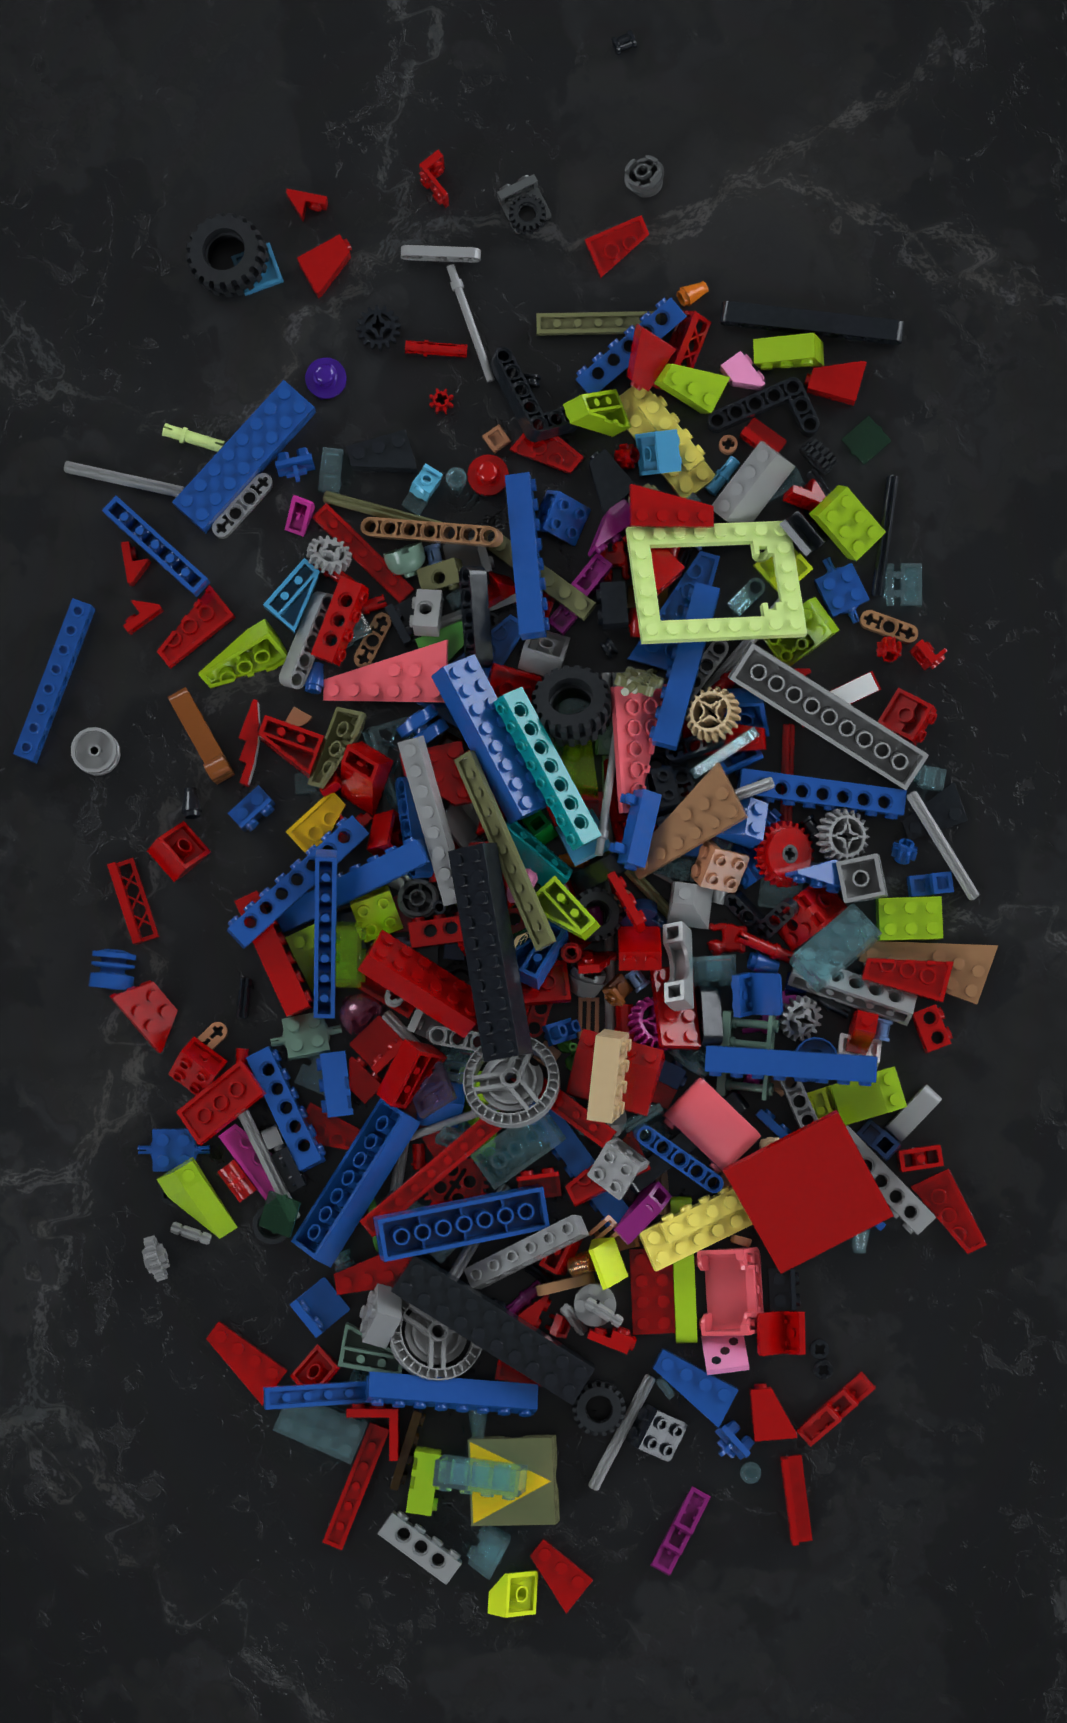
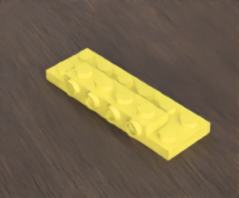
(648, 414)
(694, 1228)

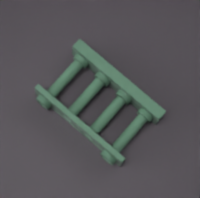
(730, 1022)

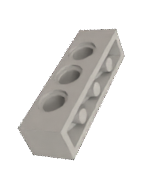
(443, 1571)

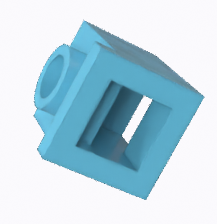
(426, 482)

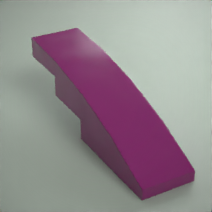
(585, 582)
(680, 1531)

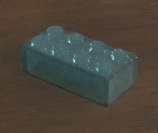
(835, 947)
(517, 1149)
(323, 1429)
(480, 1475)

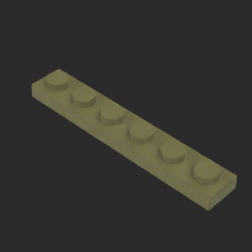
(588, 323)
(555, 585)

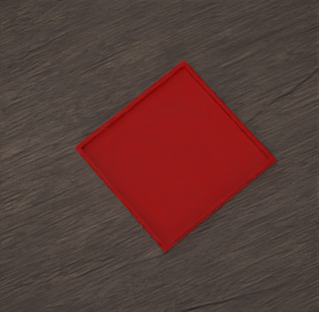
(808, 1191)

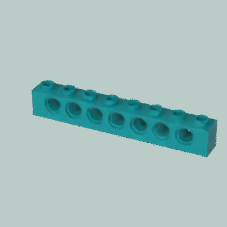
(547, 759)

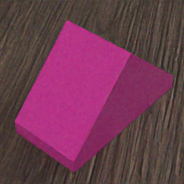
(299, 515)

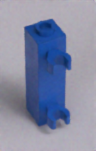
(638, 828)

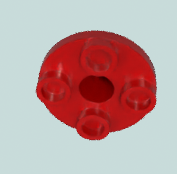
(487, 475)

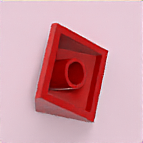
(316, 1368)

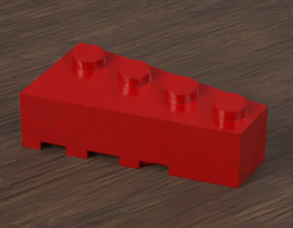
(367, 1274)

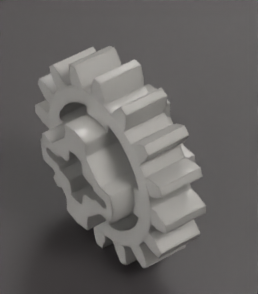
(329, 555)
(800, 1018)
(155, 1258)

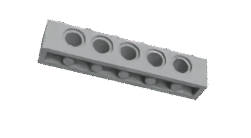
(863, 995)
(922, 1215)
(526, 1252)

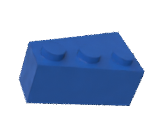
(536, 965)
(334, 1084)

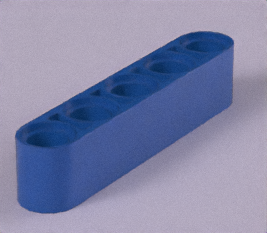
(410, 823)
(687, 1162)

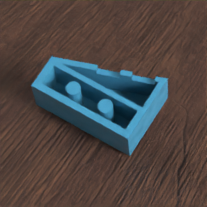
(293, 595)

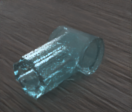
(745, 597)

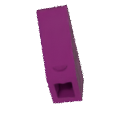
(611, 527)
(642, 1211)

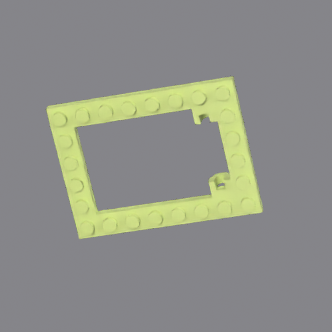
(781, 621)

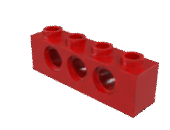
(330, 628)

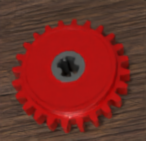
(783, 851)

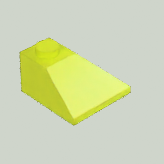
(514, 1595)

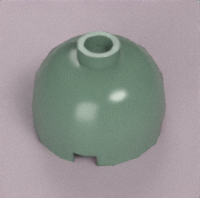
(406, 559)

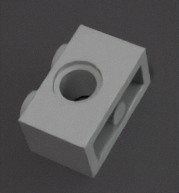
(429, 623)

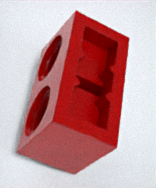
(926, 1030)

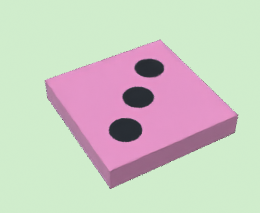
(724, 1354)

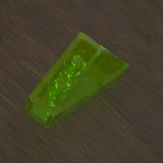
(581, 768)
(349, 954)

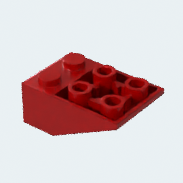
(364, 775)

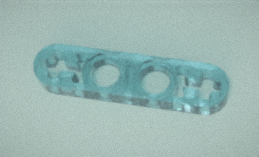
(724, 752)

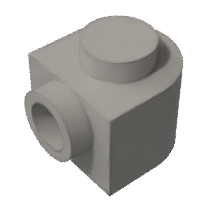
(273, 1138)

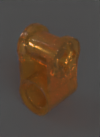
(580, 1264)

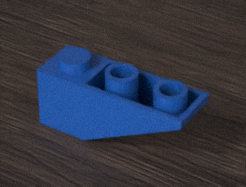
(818, 876)

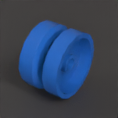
(420, 724)

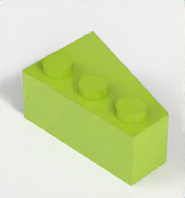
(789, 351)
(565, 909)

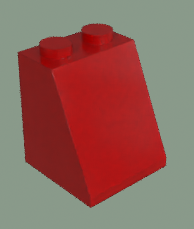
(639, 950)

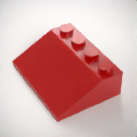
(641, 1077)

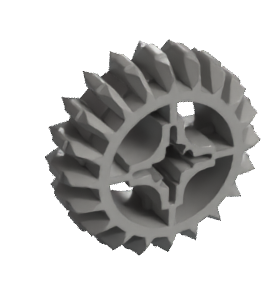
(843, 824)

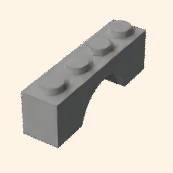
(679, 988)

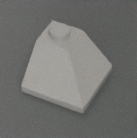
(690, 904)

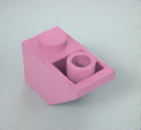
(742, 373)

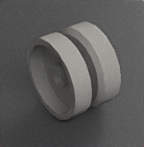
(89, 740)

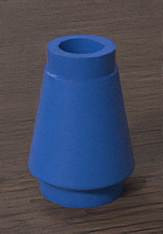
(315, 680)
(761, 963)

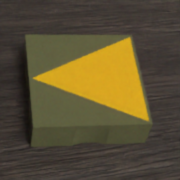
(541, 1497)

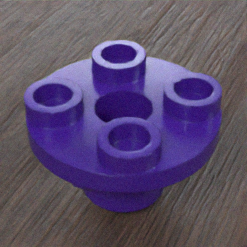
(325, 378)

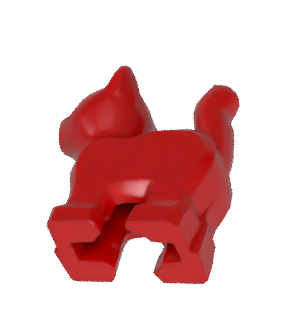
(618, 559)
(728, 942)

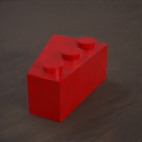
(292, 743)
(408, 1071)

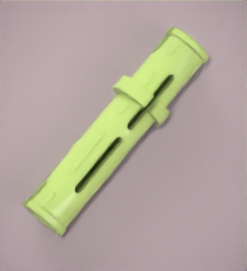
(193, 438)

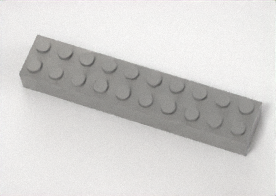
(828, 715)

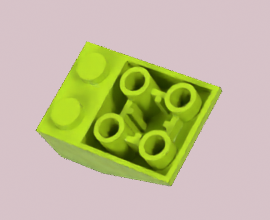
(819, 629)

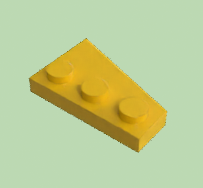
(317, 822)

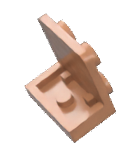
(719, 868)

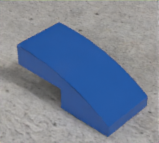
(930, 884)

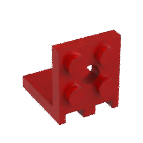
(811, 916)
(365, 1410)

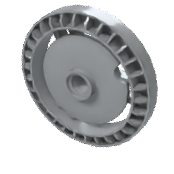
(512, 1096)
(430, 1348)

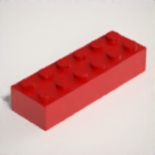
(278, 962)
(420, 983)

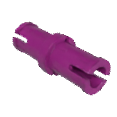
(525, 1298)

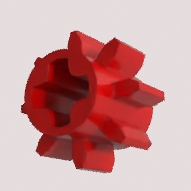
(441, 394)
(627, 456)
(889, 649)

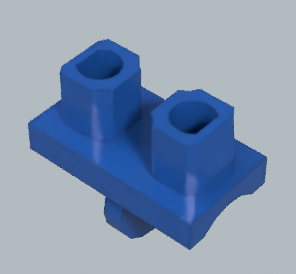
(296, 465)
(561, 1031)
(731, 1444)

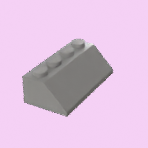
(753, 485)

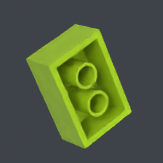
(847, 522)
(909, 918)

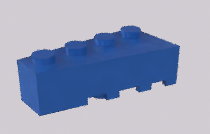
(706, 1392)

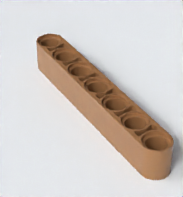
(423, 527)

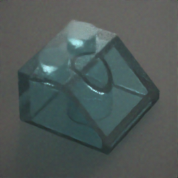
(714, 969)
(488, 1550)

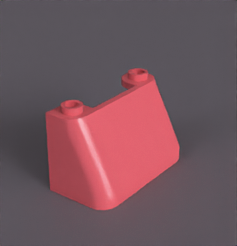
(711, 1125)
(732, 1290)

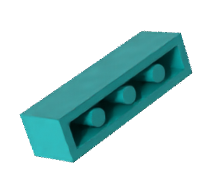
(538, 856)

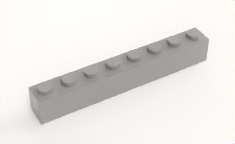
(430, 812)

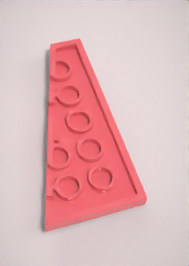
(392, 680)
(633, 748)

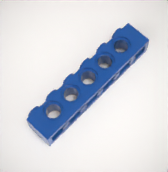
(590, 384)
(156, 546)
(315, 1154)

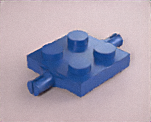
(841, 590)
(172, 1148)

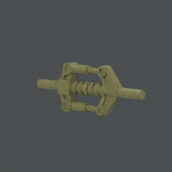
(636, 681)

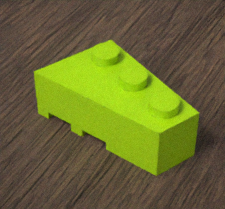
(692, 386)
(598, 412)
(421, 1488)

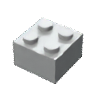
(380, 1316)

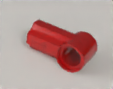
(622, 1019)

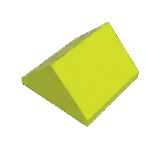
(607, 1261)

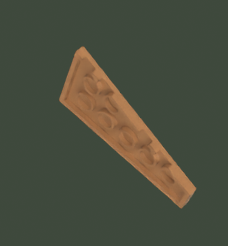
(698, 818)
(968, 970)

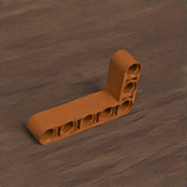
(201, 736)

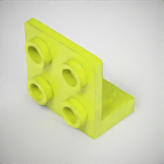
(377, 912)

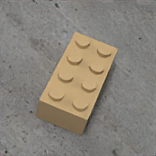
(608, 1076)

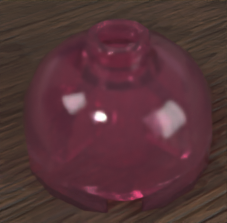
(358, 1012)

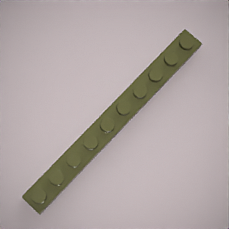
(510, 860)

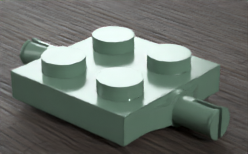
(305, 1036)

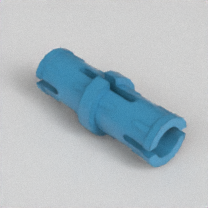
(722, 476)

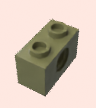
(430, 575)

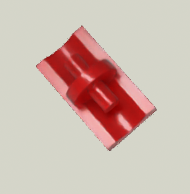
(237, 1180)

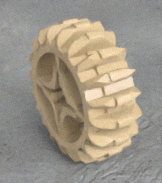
(726, 701)

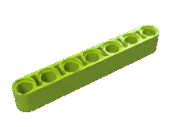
(684, 1288)

